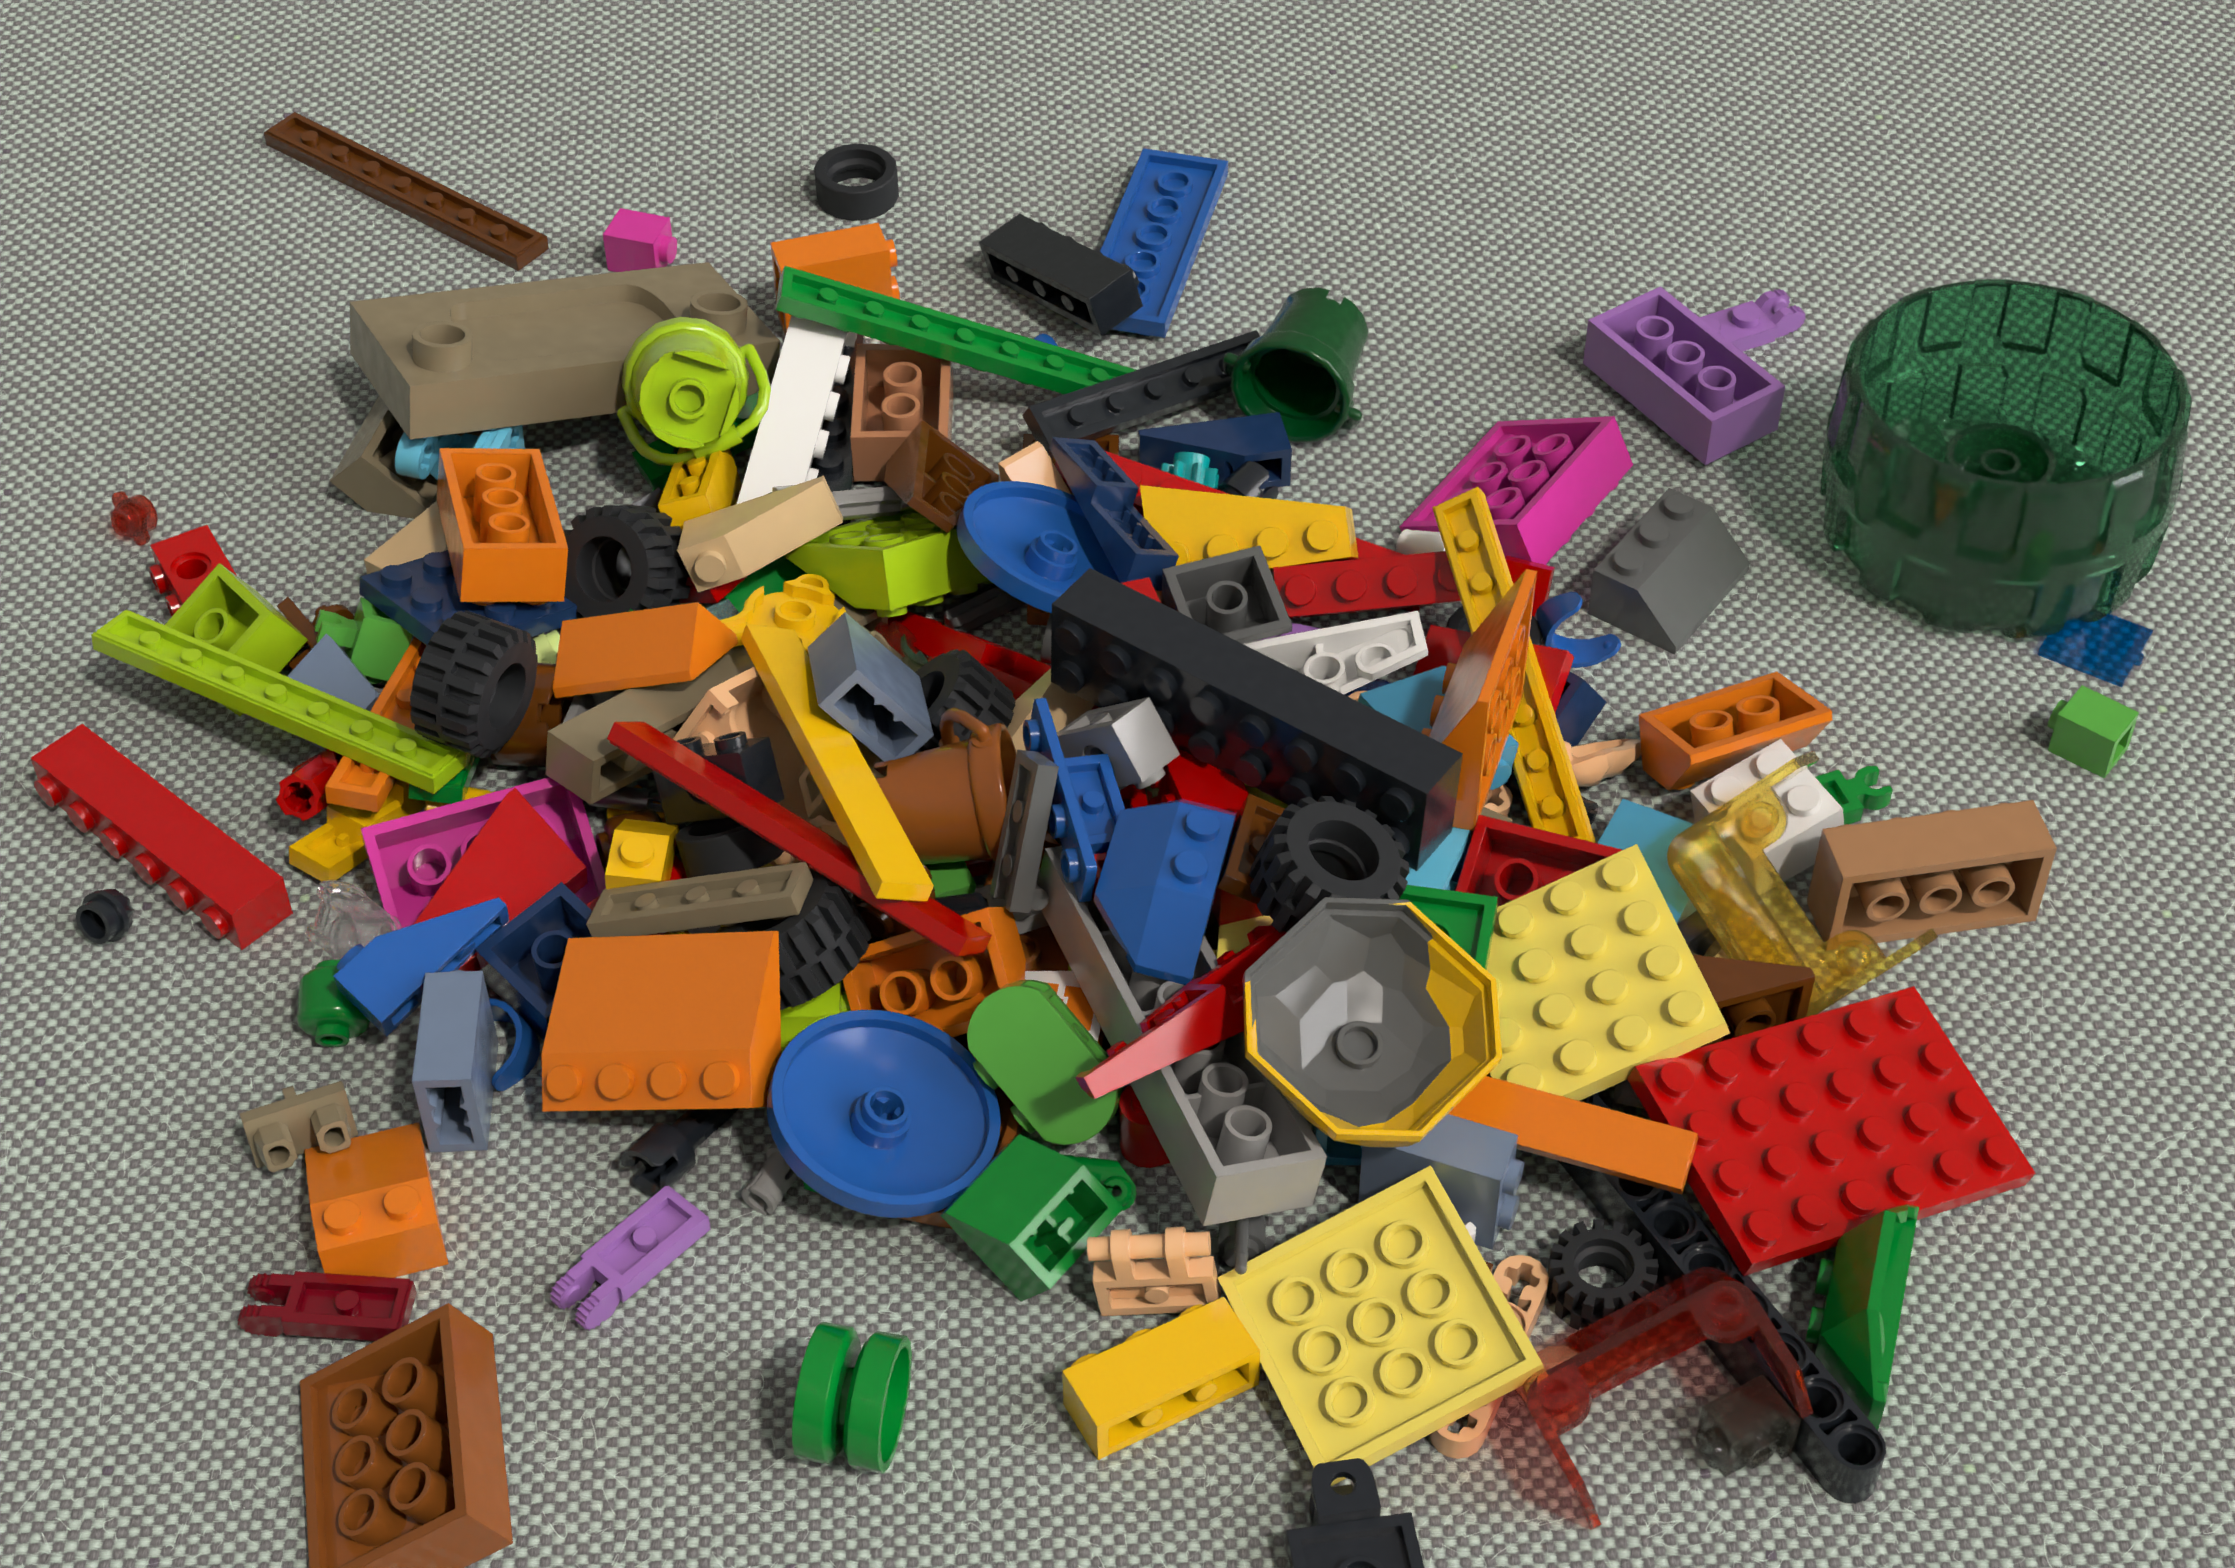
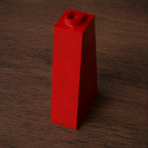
(509, 859)

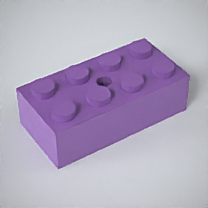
(1683, 375)

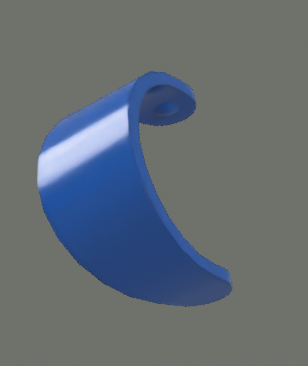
(1585, 651)
(525, 1049)

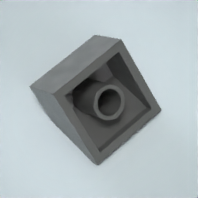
(1229, 595)

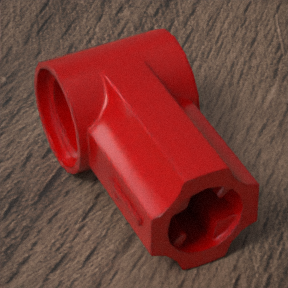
(304, 789)

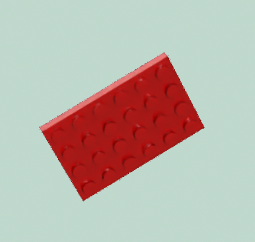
(1831, 1126)

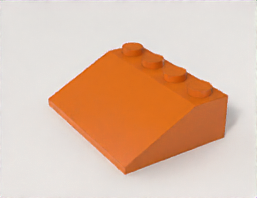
(1485, 696)
(664, 1023)

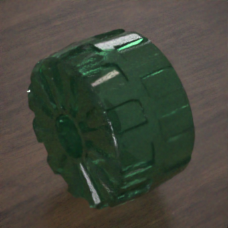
(2004, 455)

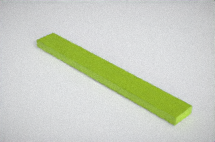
(279, 701)

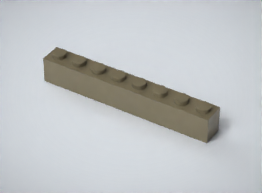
(594, 768)

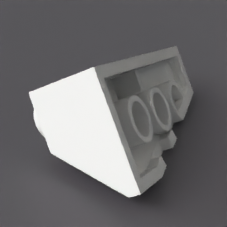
(1352, 652)

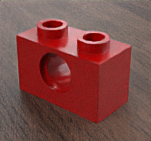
(184, 564)

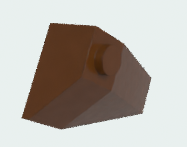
(935, 475)

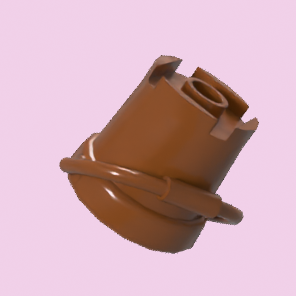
(953, 794)

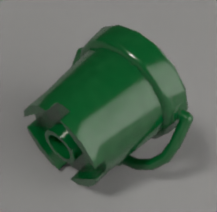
(1303, 366)

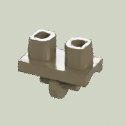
(298, 1123)

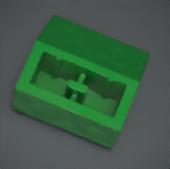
(1031, 1215)

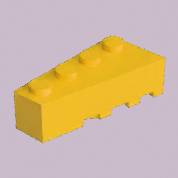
(1216, 524)

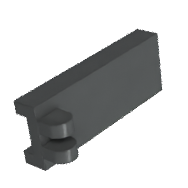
(1024, 833)

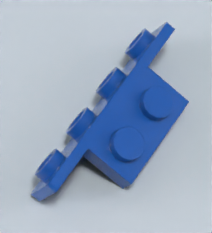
(1083, 801)

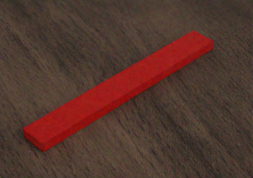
(790, 834)

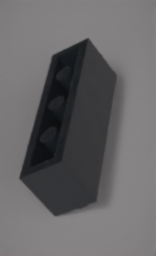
(1061, 274)

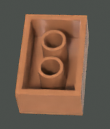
(890, 399)

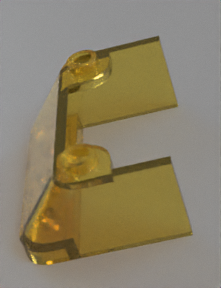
(1751, 907)

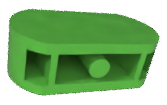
(1033, 1052)

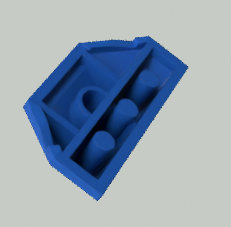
(1163, 883)

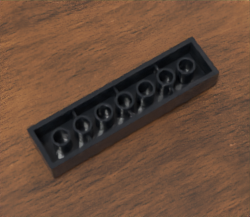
(1252, 712)

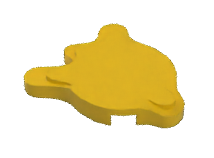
(802, 606)

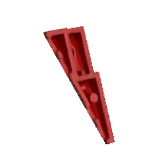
(1009, 666)
(1188, 1022)

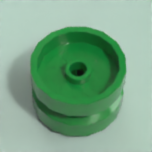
(851, 1397)

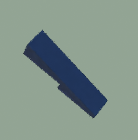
(1107, 503)

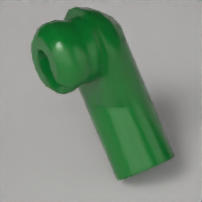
(1112, 1177)

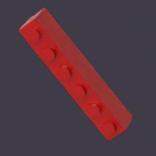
(161, 837)

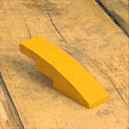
(339, 843)

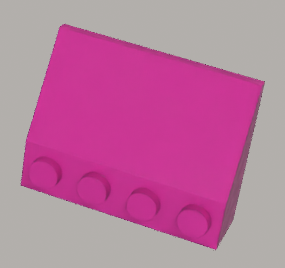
(1537, 480)
(420, 850)

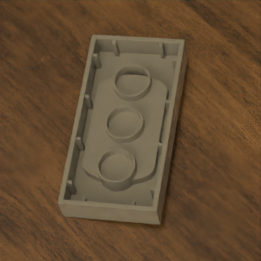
(533, 346)

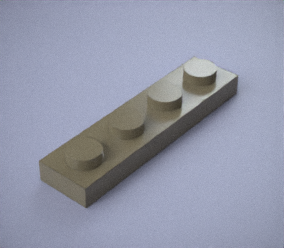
(701, 901)

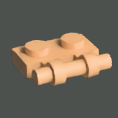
(1149, 1284)

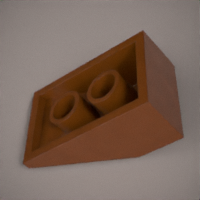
(1756, 993)

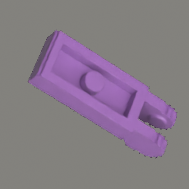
(1758, 321)
(630, 1256)

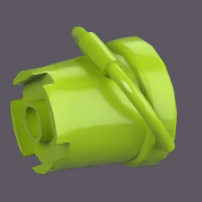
(688, 389)

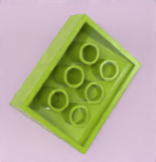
(890, 562)

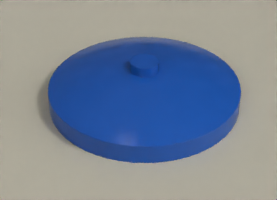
(1029, 540)
(882, 1113)

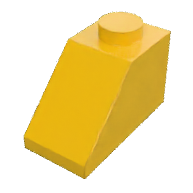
(641, 853)

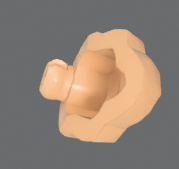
(1602, 759)

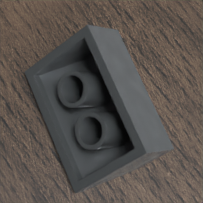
(1667, 572)

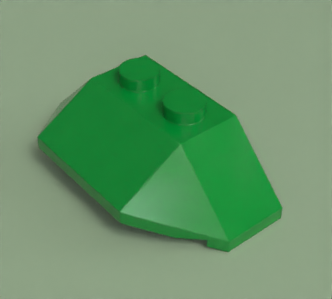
(1864, 1306)

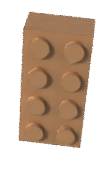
(1932, 872)

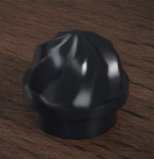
(105, 916)

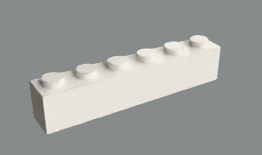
(797, 407)

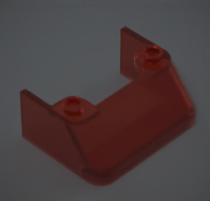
(1637, 1339)

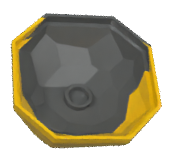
(1370, 1021)

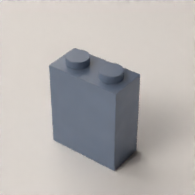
(869, 690)
(455, 1061)
(1472, 1165)

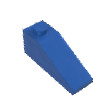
(390, 971)

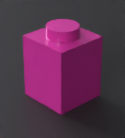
(638, 241)

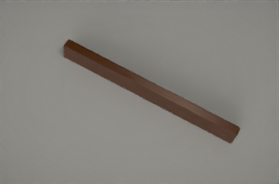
(407, 191)

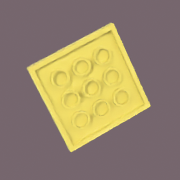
(1595, 981)
(1381, 1324)

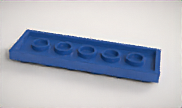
(1162, 230)

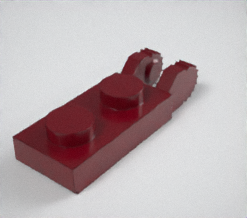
(327, 1305)

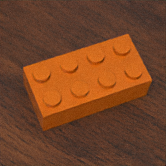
(501, 526)

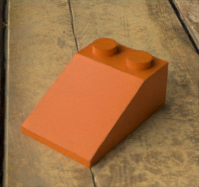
(375, 1206)

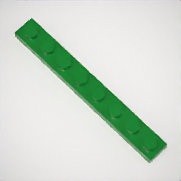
(939, 334)

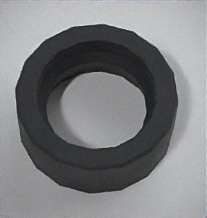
(856, 201)
(722, 847)

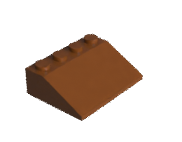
(407, 1450)

